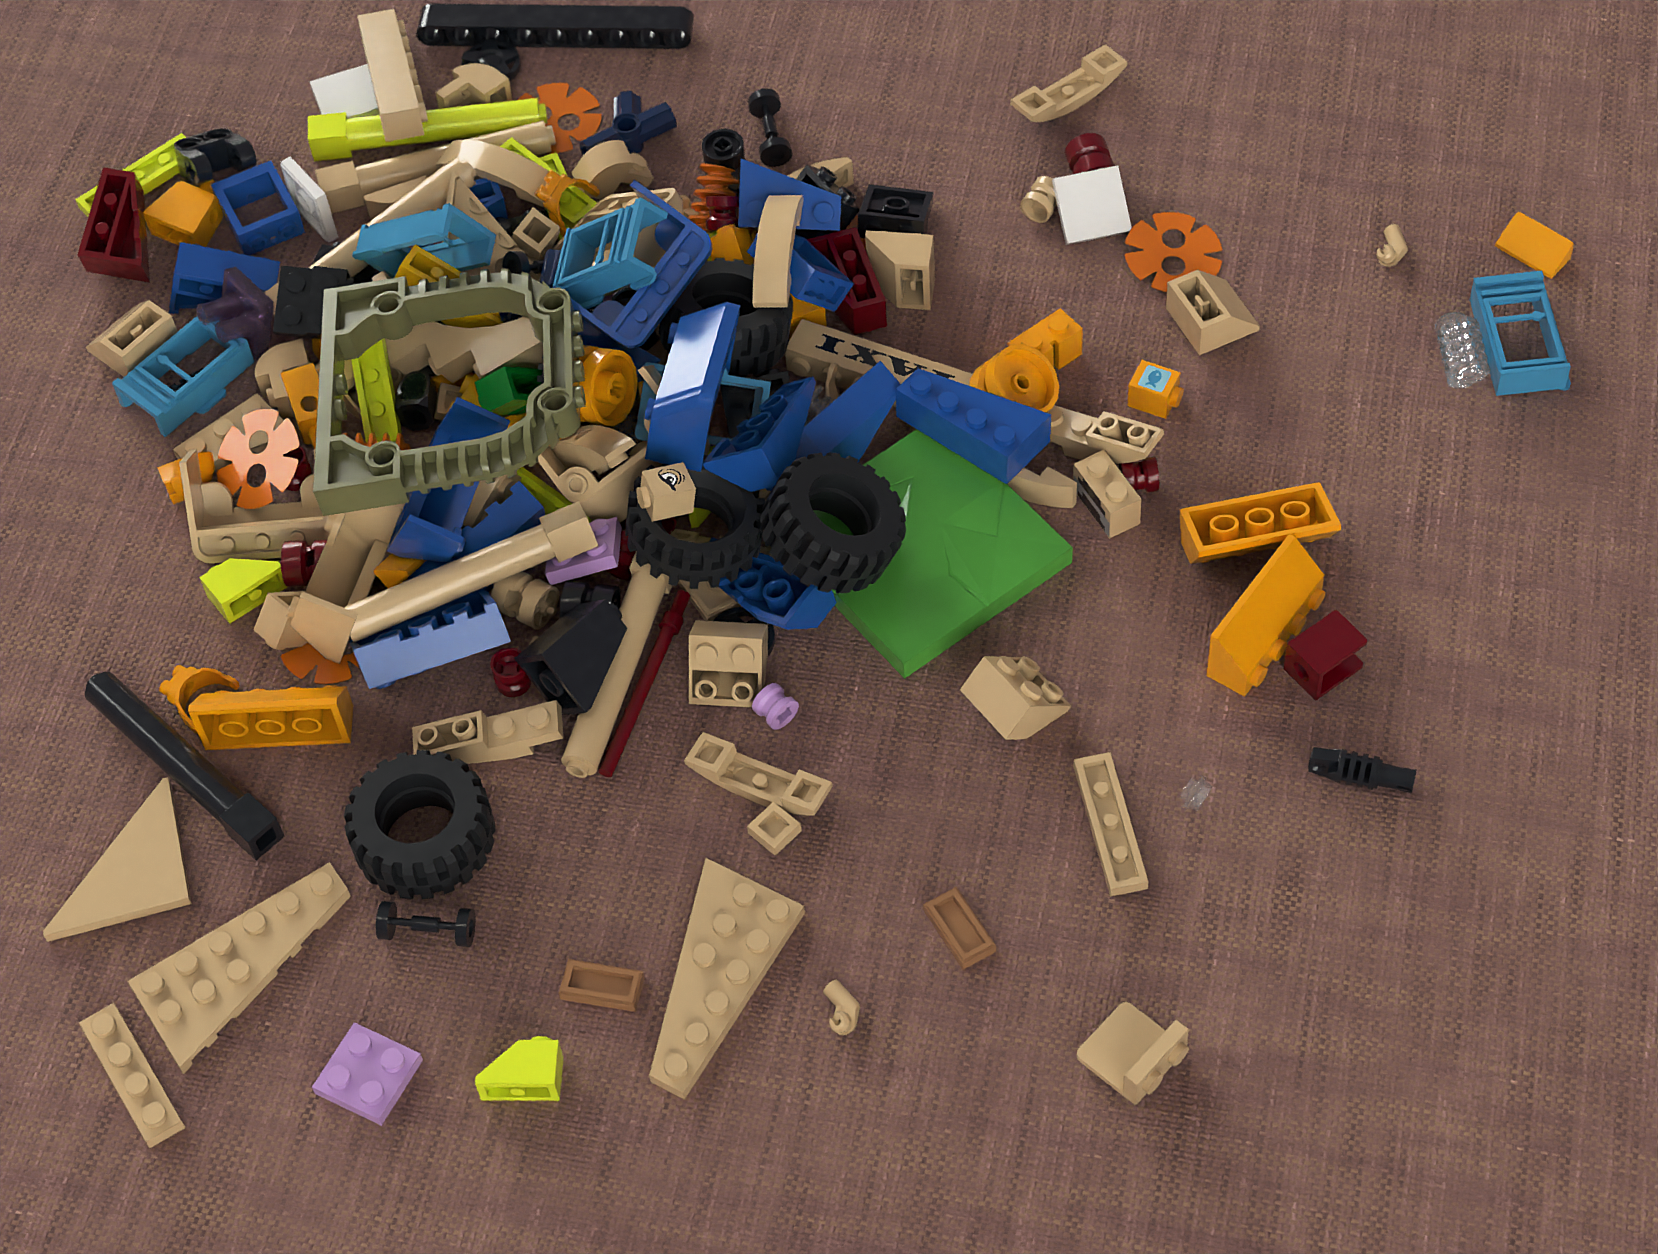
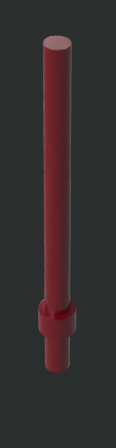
(670, 626)

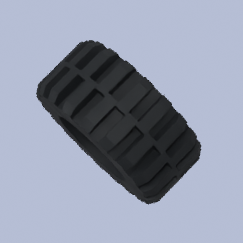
(760, 332)
(814, 549)
(411, 784)

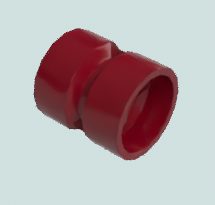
(1088, 153)
(298, 561)

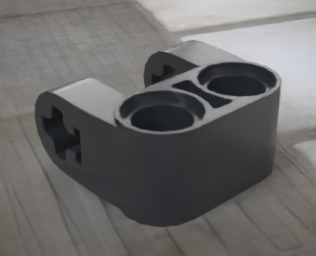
(212, 152)

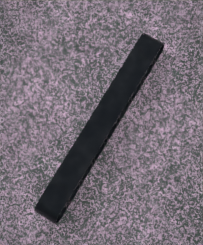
(556, 25)

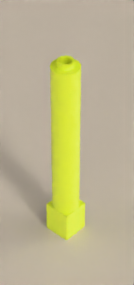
(337, 135)

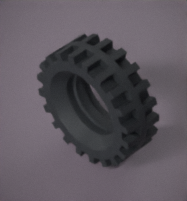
(706, 560)

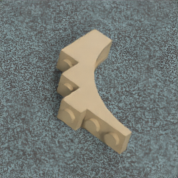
(461, 350)

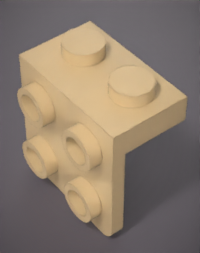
(1133, 1051)

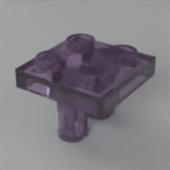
(241, 311)

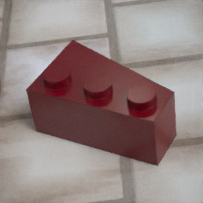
(116, 228)
(864, 304)

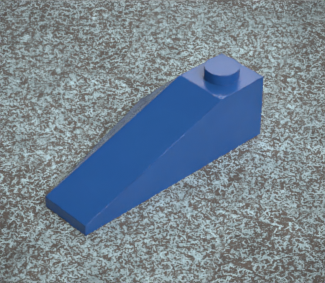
(852, 417)
(765, 441)
(776, 596)

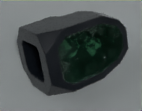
(416, 401)

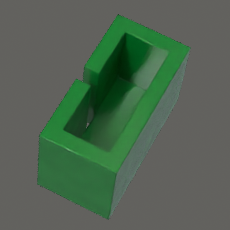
(507, 390)

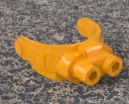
(552, 192)
(188, 681)

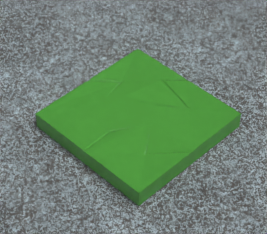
(962, 559)

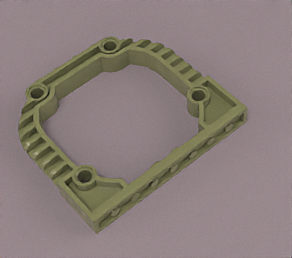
(359, 315)

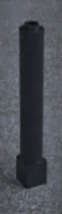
(239, 813)

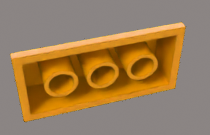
(1256, 522)
(1265, 618)
(273, 717)

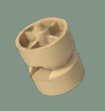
(527, 599)

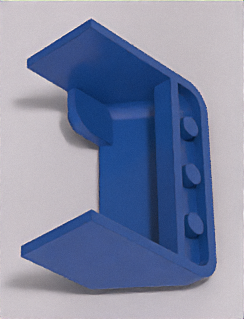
(686, 252)
(690, 385)
(433, 521)

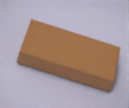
(959, 928)
(601, 985)

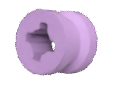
(775, 706)

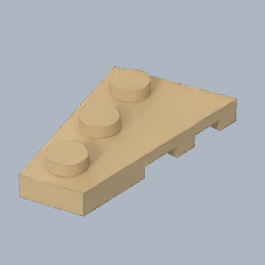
(212, 436)

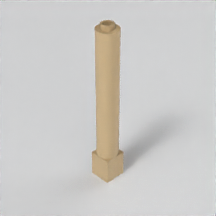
(348, 184)
(424, 197)
(559, 536)
(595, 726)

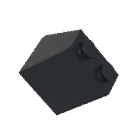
(575, 655)

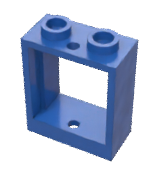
(248, 188)
(814, 276)

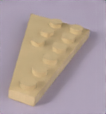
(724, 956)
(225, 970)

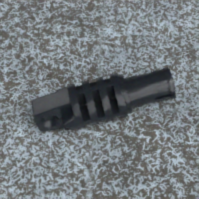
(1362, 770)

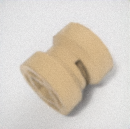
(1040, 202)

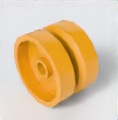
(1020, 376)
(608, 385)

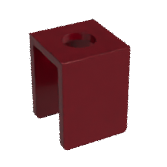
(1324, 654)

